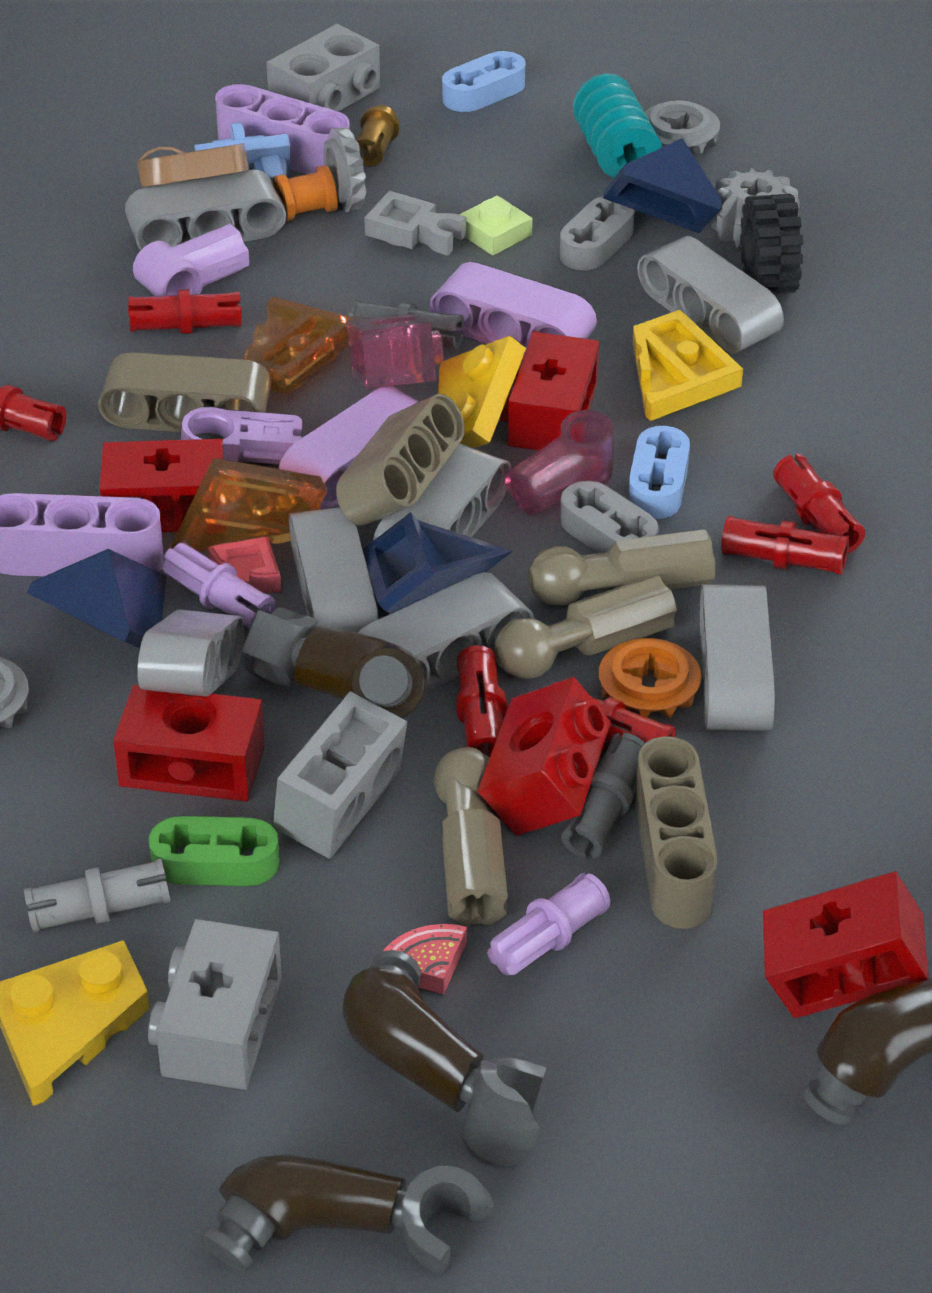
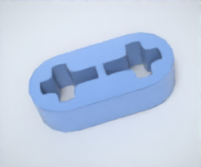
(483, 81)
(667, 472)

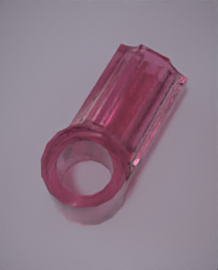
(578, 455)

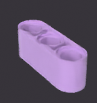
(277, 114)
(507, 305)
(338, 441)
(58, 530)

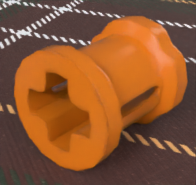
(307, 192)

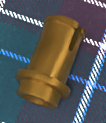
(378, 128)

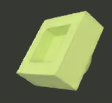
(496, 225)

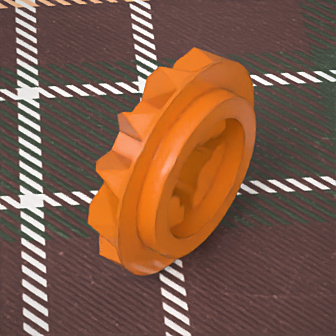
(673, 666)

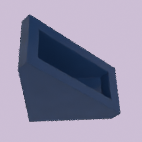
(667, 187)
(423, 559)
(107, 594)

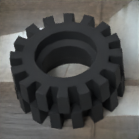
(772, 241)

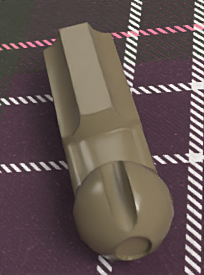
(681, 560)
(593, 625)
(470, 841)

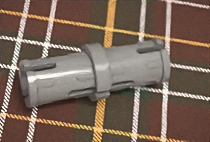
(96, 895)

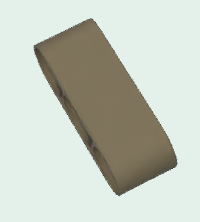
(160, 389)
(400, 460)
(675, 832)

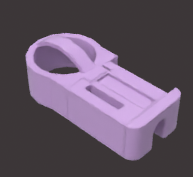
(246, 434)

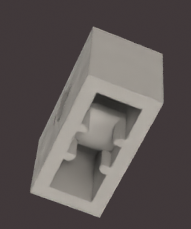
(217, 1004)

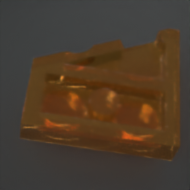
(296, 342)
(247, 503)

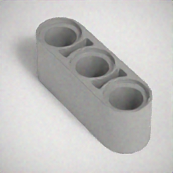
(227, 198)
(711, 293)
(460, 494)
(332, 569)
(450, 622)
(190, 652)
(736, 658)

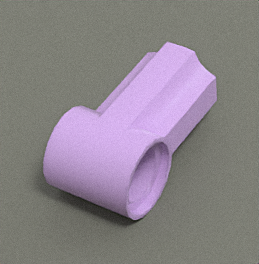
(192, 263)

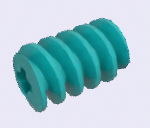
(613, 122)

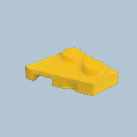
(680, 365)
(480, 385)
(69, 1013)

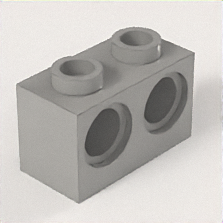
(327, 69)
(339, 774)

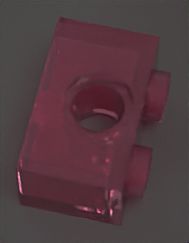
(393, 350)

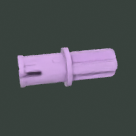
(215, 583)
(549, 924)

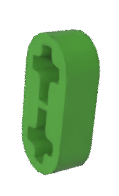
(215, 850)

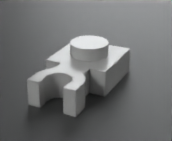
(409, 220)

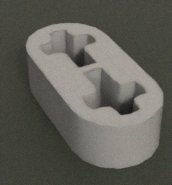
(595, 234)
(602, 516)

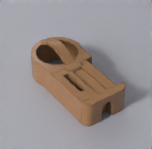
(191, 164)

